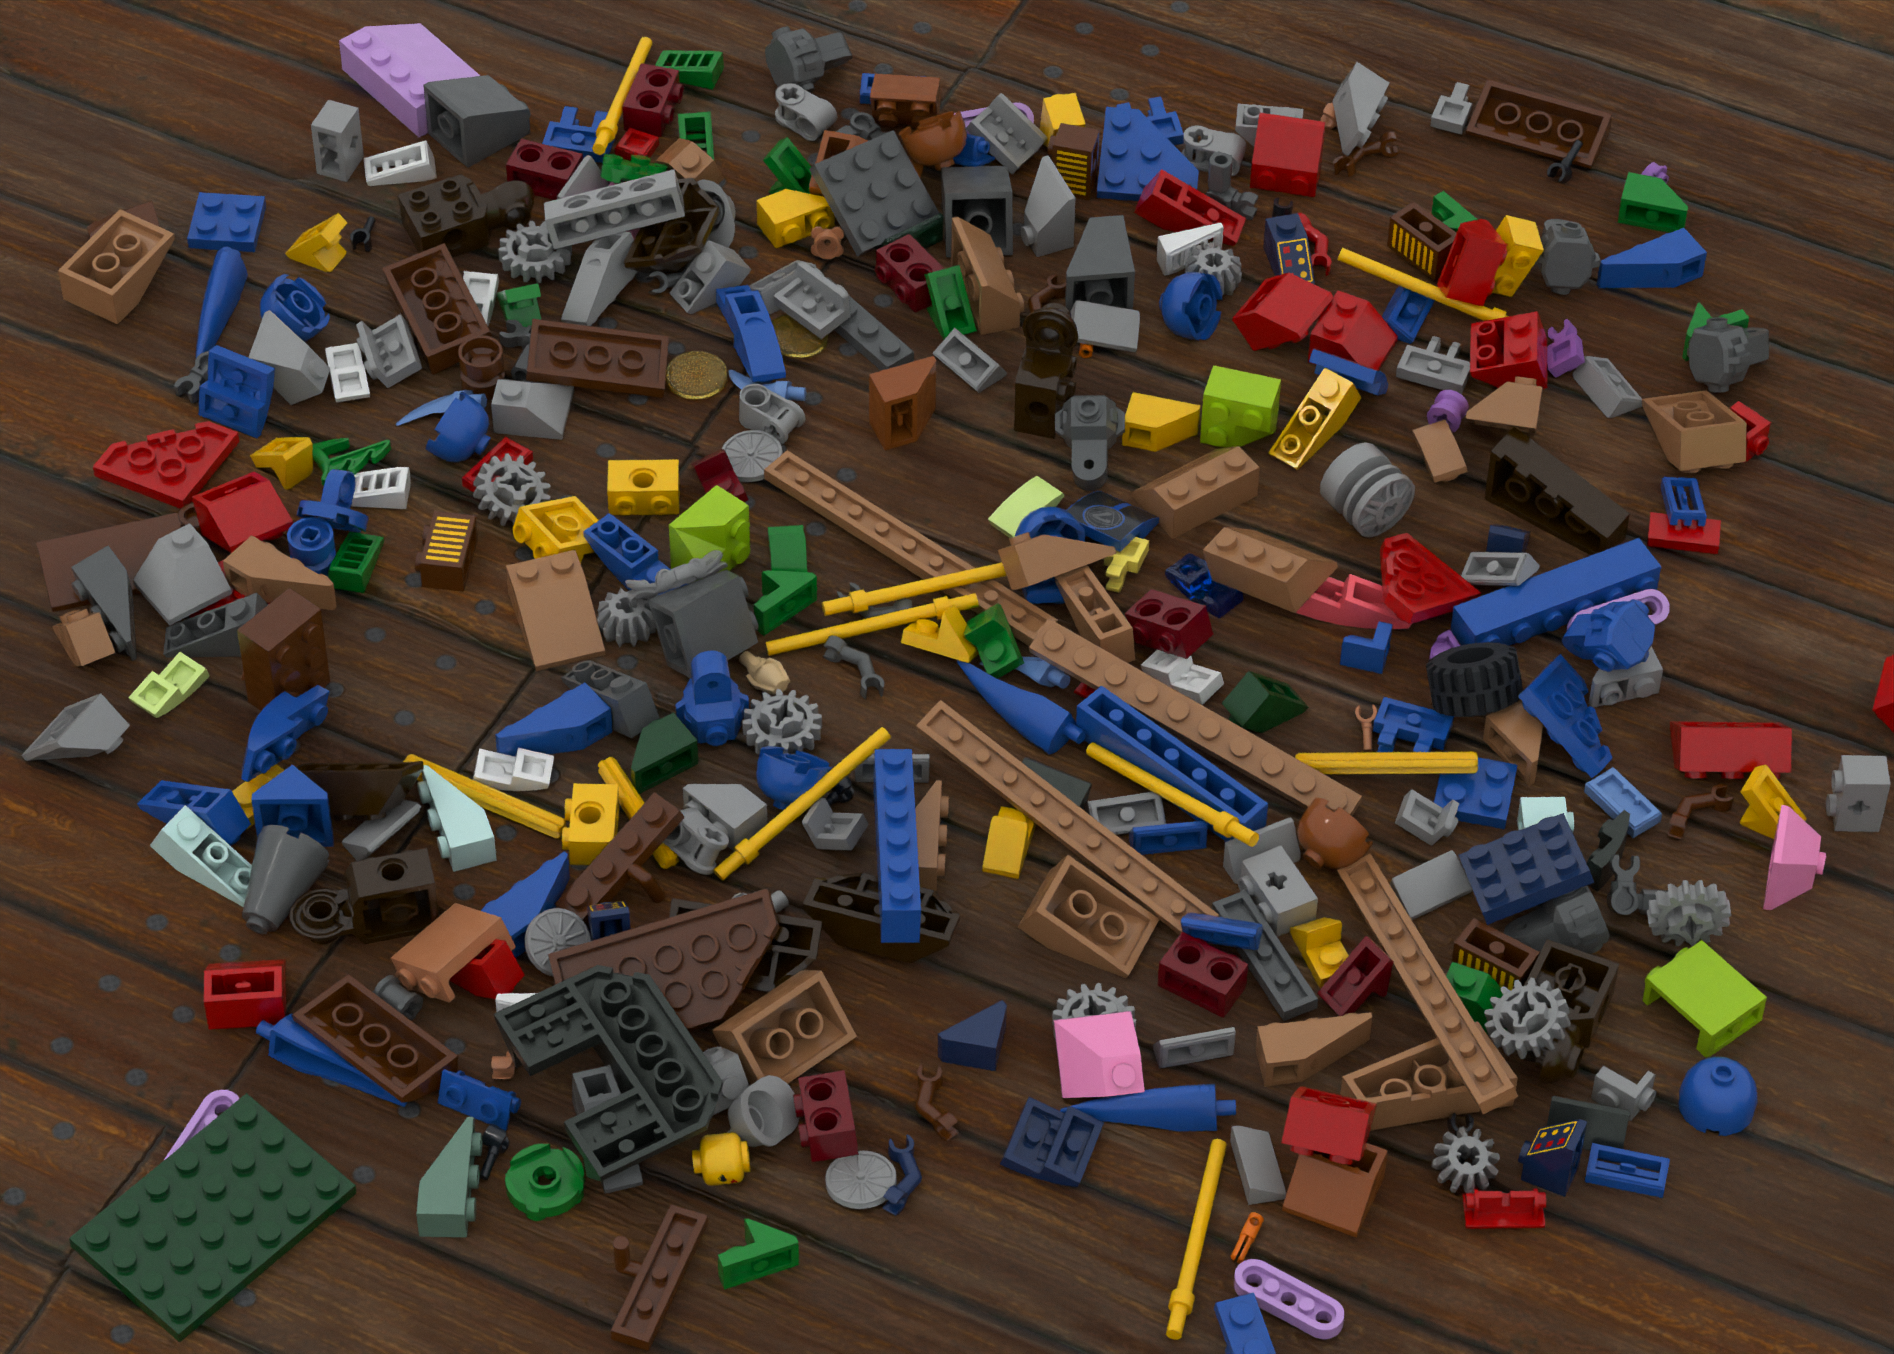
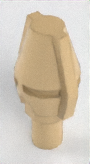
(765, 673)

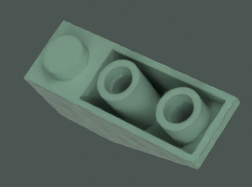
(446, 1187)

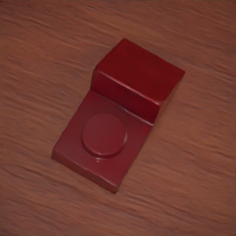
(717, 470)
(1361, 973)

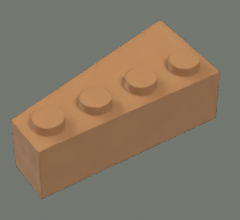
(1416, 1085)

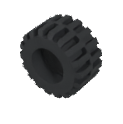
(1474, 679)

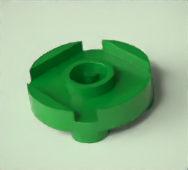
(616, 169)
(544, 1200)

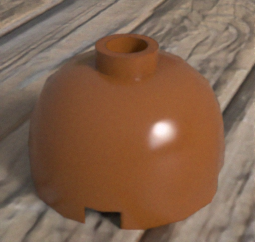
(935, 140)
(1331, 837)

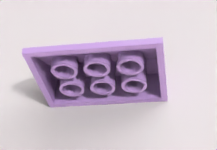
(395, 65)

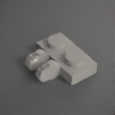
(1435, 369)

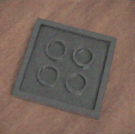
(873, 191)

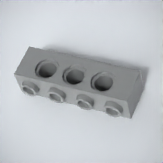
(614, 209)

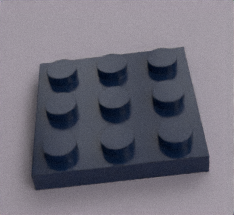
(1525, 868)

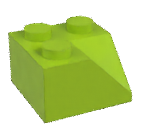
(1238, 407)
(711, 524)

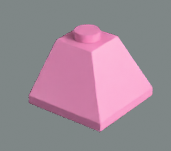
(1793, 859)
(1098, 1056)

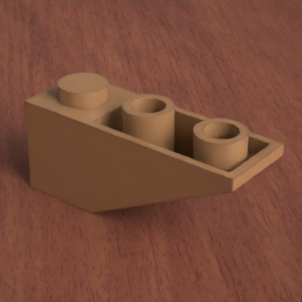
(266, 571)
(931, 835)
(1303, 1048)

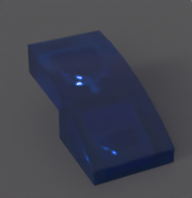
(1194, 580)

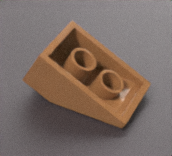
(115, 266)
(1697, 430)
(554, 610)
(1088, 919)

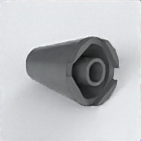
(279, 875)

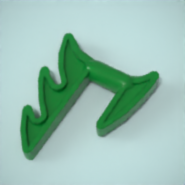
(353, 460)

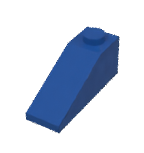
(211, 804)

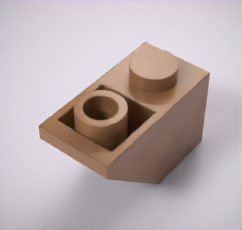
(83, 636)

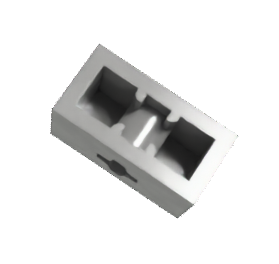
(337, 140)
(1859, 793)
(1278, 890)

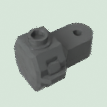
(801, 58)
(1566, 256)
(1723, 352)
(1090, 429)
(1567, 919)

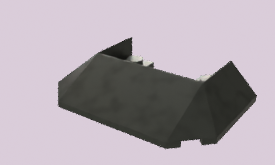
(653, 1057)

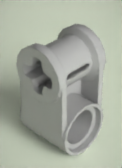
(805, 114)
(1212, 142)
(767, 412)
(697, 841)

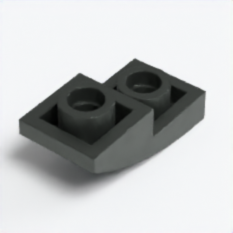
(1612, 841)

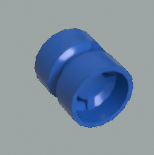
(312, 543)

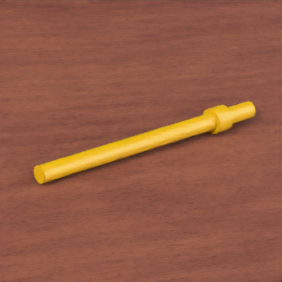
(608, 127)
(1417, 285)
(860, 600)
(872, 624)
(1222, 822)
(748, 850)
(1182, 1298)

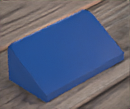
(1407, 313)
(1169, 837)
(1223, 930)

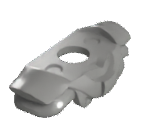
(676, 577)

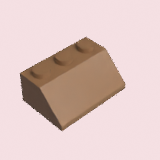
(986, 280)
(1509, 407)
(1200, 490)
(1266, 567)
(787, 1028)

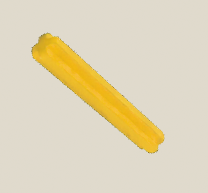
(631, 802)

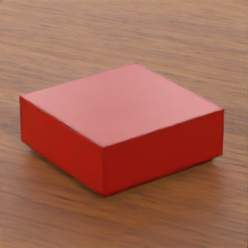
(636, 143)

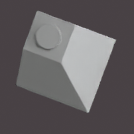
(1049, 212)
(297, 367)
(531, 408)
(181, 575)
(80, 731)

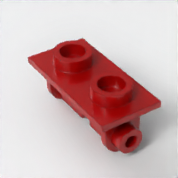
(1504, 1210)

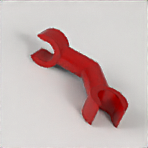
(1321, 241)

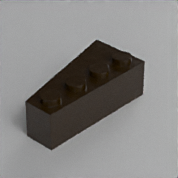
(1552, 496)

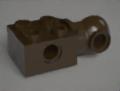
(461, 216)
(1045, 369)
(382, 901)
(1588, 988)

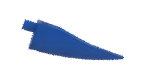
(220, 297)
(1028, 713)
(309, 1055)
(1163, 1108)

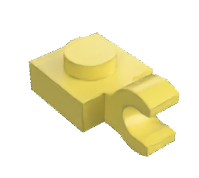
(1128, 559)

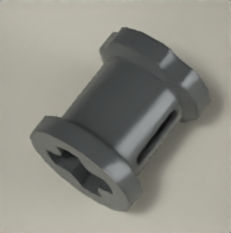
(398, 997)

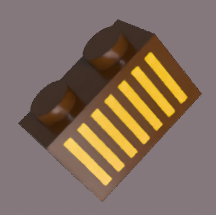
(1076, 158)
(1420, 239)
(447, 551)
(1494, 954)

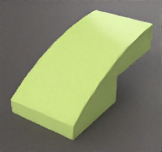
(1027, 498)
(171, 687)

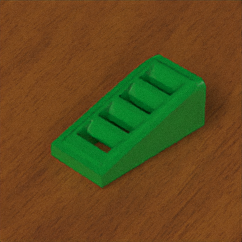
(697, 67)
(697, 122)
(351, 578)

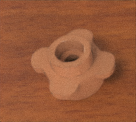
(827, 250)

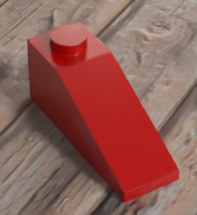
(1181, 207)
(490, 972)

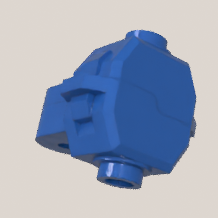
(1612, 635)
(711, 700)

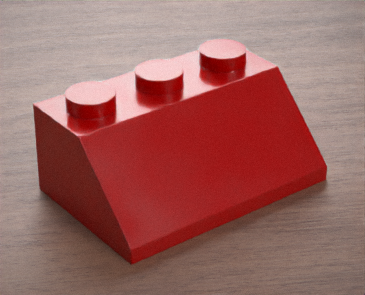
(1730, 747)

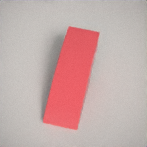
(1350, 604)

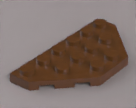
(693, 957)

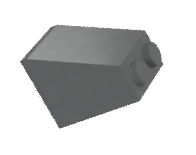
(474, 117)
(981, 198)
(1102, 265)
(704, 618)

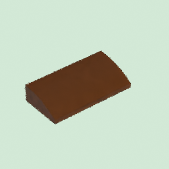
(1539, 123)
(435, 305)
(128, 541)
(377, 1039)

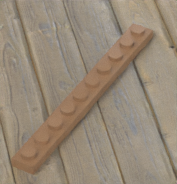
(898, 540)
(1190, 720)
(1060, 817)
(1428, 985)

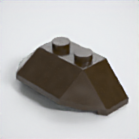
(677, 241)
(363, 787)
(852, 917)
(789, 952)

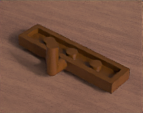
(624, 859)
(657, 1276)

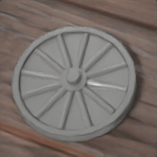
(751, 453)
(553, 932)
(860, 1180)

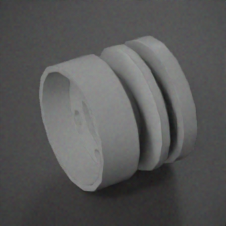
(1367, 489)

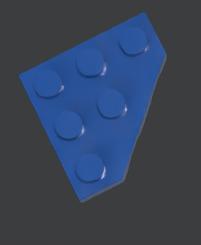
(1134, 154)
(1560, 705)

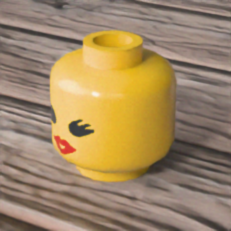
(721, 1159)

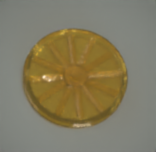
(797, 340)
(696, 375)

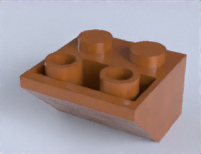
(904, 99)
(902, 401)
(1336, 1192)

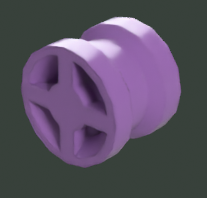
(1450, 407)

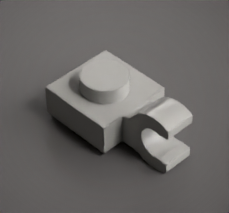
(1453, 111)

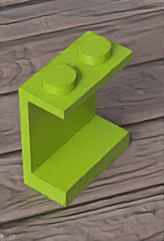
(1707, 995)

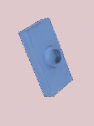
(1616, 794)

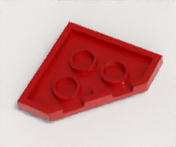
(168, 464)
(1418, 582)

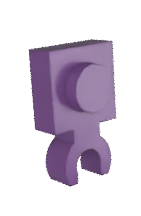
(1566, 351)

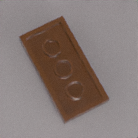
(597, 358)

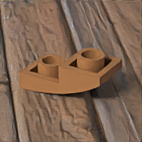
(1440, 451)

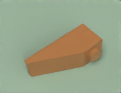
(1047, 556)
(1096, 613)

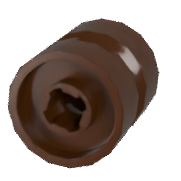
(481, 364)

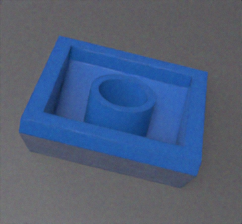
(294, 803)

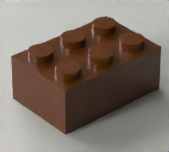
(283, 650)

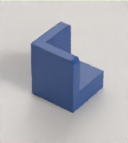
(1365, 652)

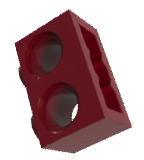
(652, 99)
(542, 167)
(903, 270)
(1169, 623)
(1202, 974)
(827, 1116)

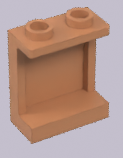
(446, 948)

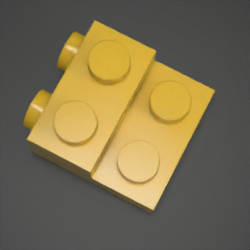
(554, 527)

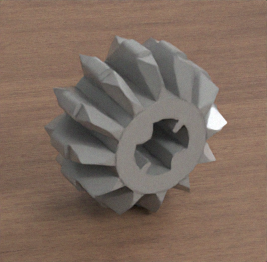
(1218, 263)
(625, 619)
(1465, 1147)

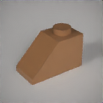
(690, 162)
(1515, 739)

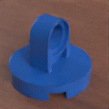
(336, 503)

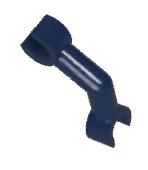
(898, 1195)

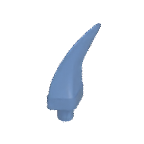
(782, 388)
(440, 405)
(1043, 672)

